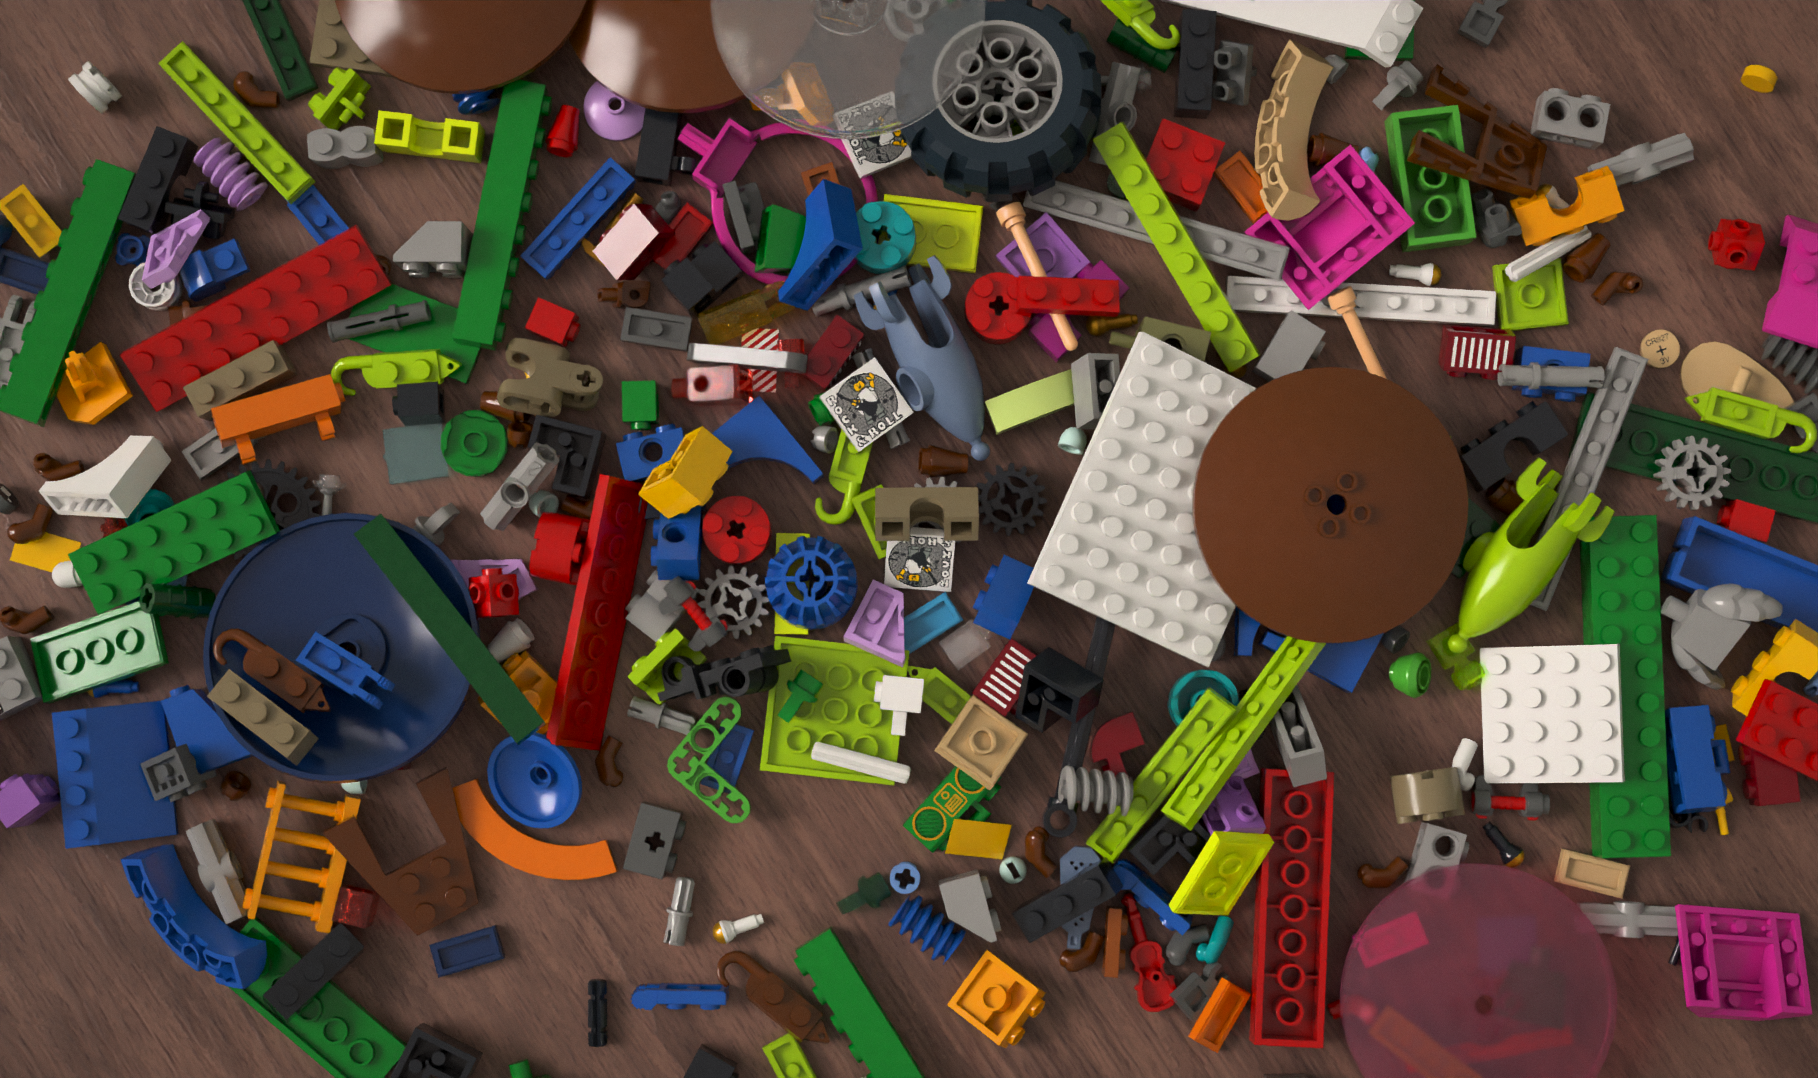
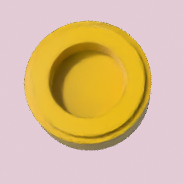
(1759, 78)

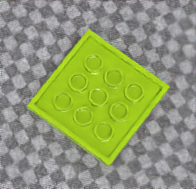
(840, 717)

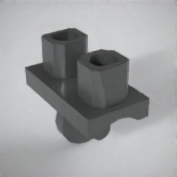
(1233, 72)
(1492, 219)

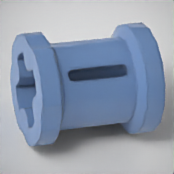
(910, 886)

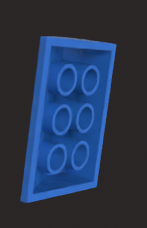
(102, 776)

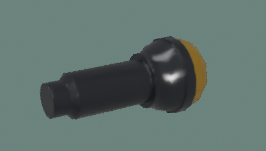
(1510, 853)

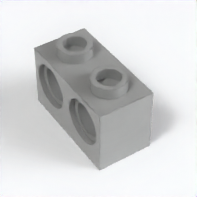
(1570, 128)
(1425, 855)

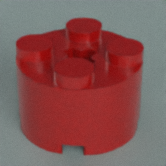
(982, 319)
(718, 526)
(559, 547)

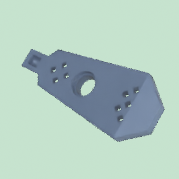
(1067, 871)

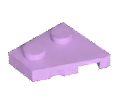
(879, 624)

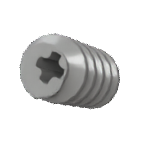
(1096, 788)

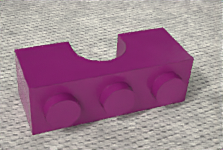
(1043, 327)

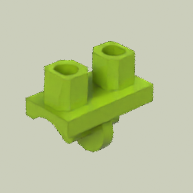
(342, 100)

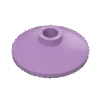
(610, 123)

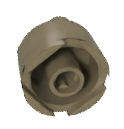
(1427, 795)

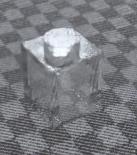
(965, 644)

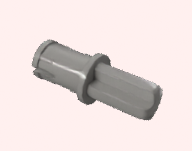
(661, 715)
(679, 912)

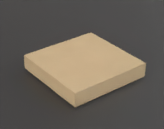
(981, 742)

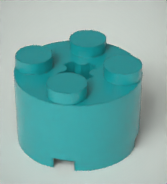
(892, 254)
(1194, 684)

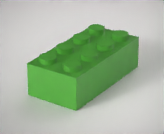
(1433, 199)

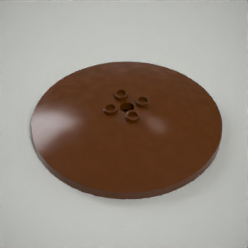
(1268, 519)

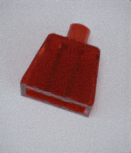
(727, 386)

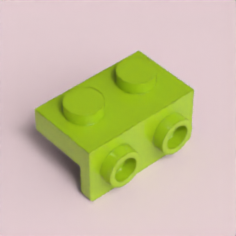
(647, 669)

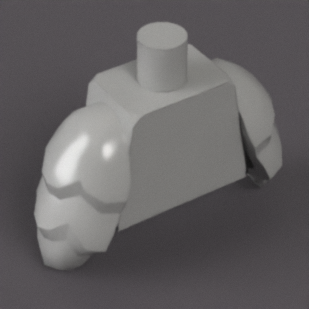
(1712, 625)

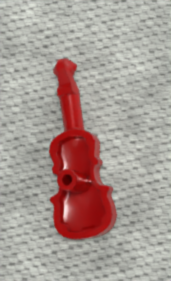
(1147, 961)

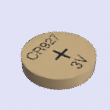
(1660, 348)

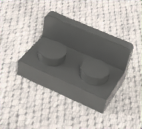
(746, 211)
(174, 774)

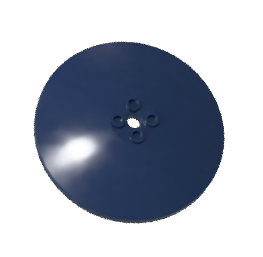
(327, 583)

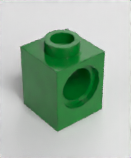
(640, 404)

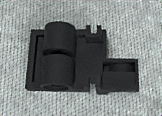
(739, 676)

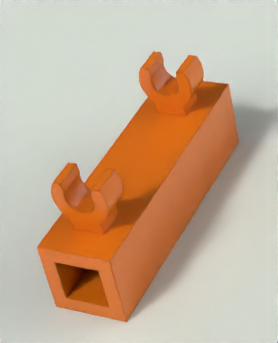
(278, 411)

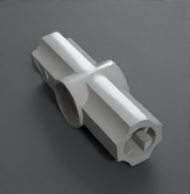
(1117, 103)
(1648, 160)
(529, 476)
(218, 869)
(1631, 918)

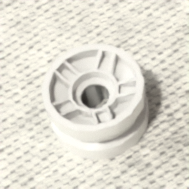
(95, 87)
(160, 300)

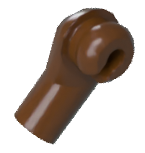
(250, 93)
(578, 508)
(31, 529)
(1035, 851)
(1382, 878)
(1083, 957)

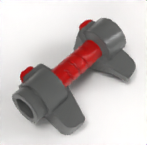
(681, 595)
(1528, 803)

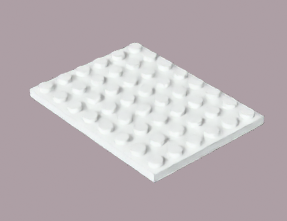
(1127, 522)

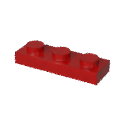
(1068, 296)

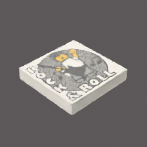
(877, 152)
(866, 404)
(921, 562)

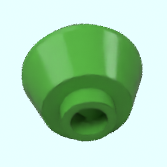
(1411, 674)

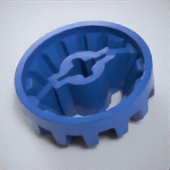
(812, 612)

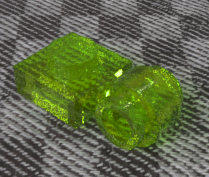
(1466, 673)

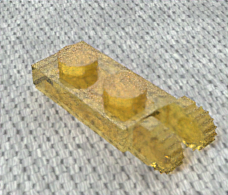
(742, 314)

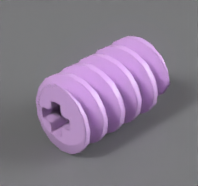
(228, 175)

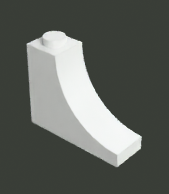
(114, 484)

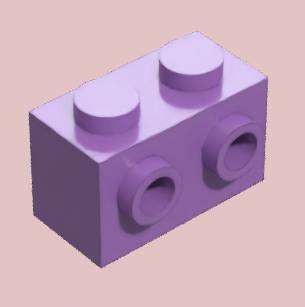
(26, 799)
(1233, 810)

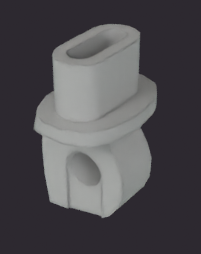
(1401, 82)
(433, 527)

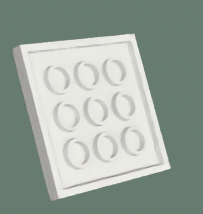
(1552, 714)

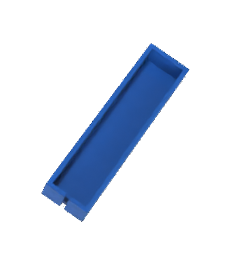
(1719, 556)

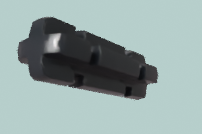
(597, 1013)

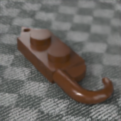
(275, 672)
(776, 999)

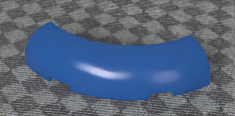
(188, 923)

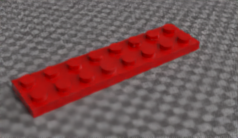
(262, 311)
(598, 615)

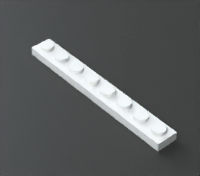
(1372, 302)

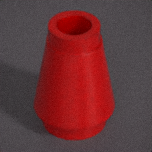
(563, 135)

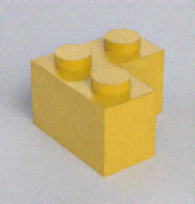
(688, 475)

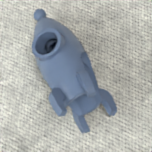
(936, 375)

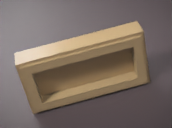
(1591, 873)

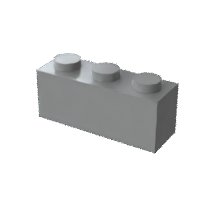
(1298, 741)

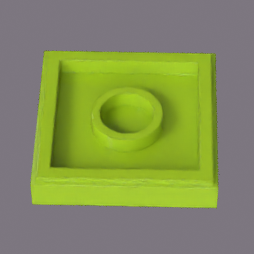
(1533, 300)

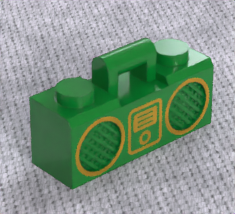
(948, 801)

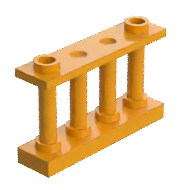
(326, 878)

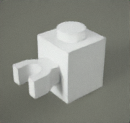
(901, 696)

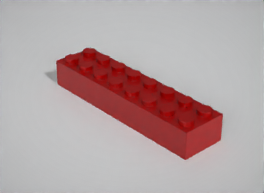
(1292, 913)

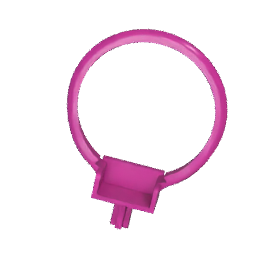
(721, 164)

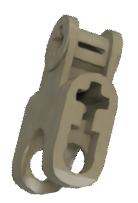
(552, 380)

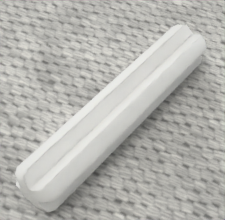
(1545, 254)
(860, 762)

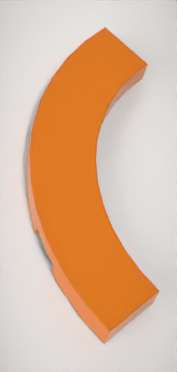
(524, 851)

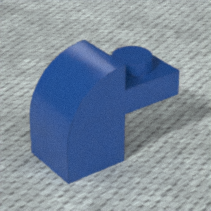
(209, 270)

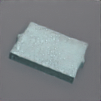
(414, 453)

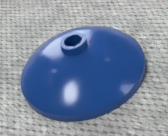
(526, 790)

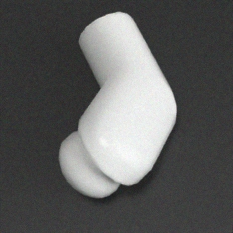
(1462, 761)

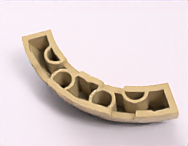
(1284, 132)

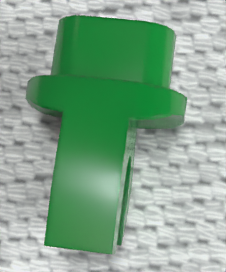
(803, 689)

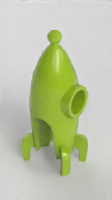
(1507, 573)

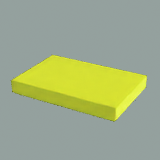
(942, 230)
(1221, 873)

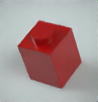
(553, 323)
(1746, 519)

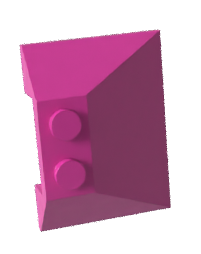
(1341, 233)
(1794, 307)
(1742, 963)

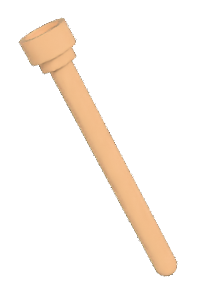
(1013, 219)
(1344, 304)

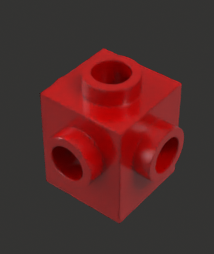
(1736, 244)
(494, 593)

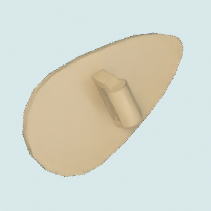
(1730, 370)

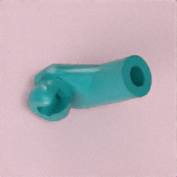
(1212, 951)

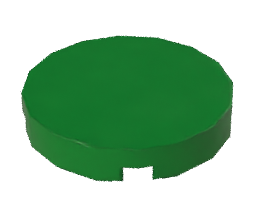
(474, 443)

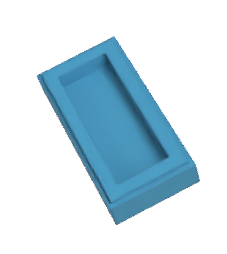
(929, 622)

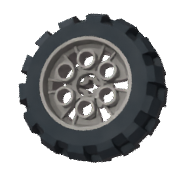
(1054, 128)

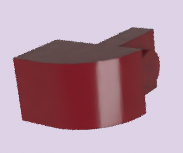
(1114, 738)

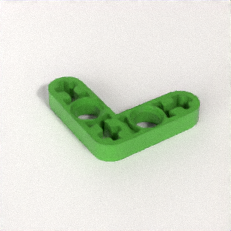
(701, 769)

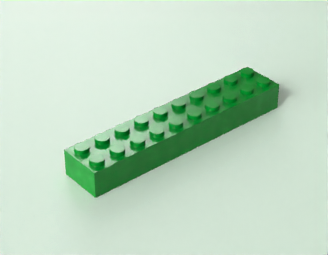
(1624, 609)

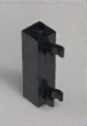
(658, 149)

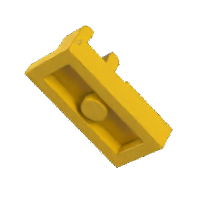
(30, 220)

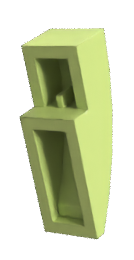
(1031, 402)

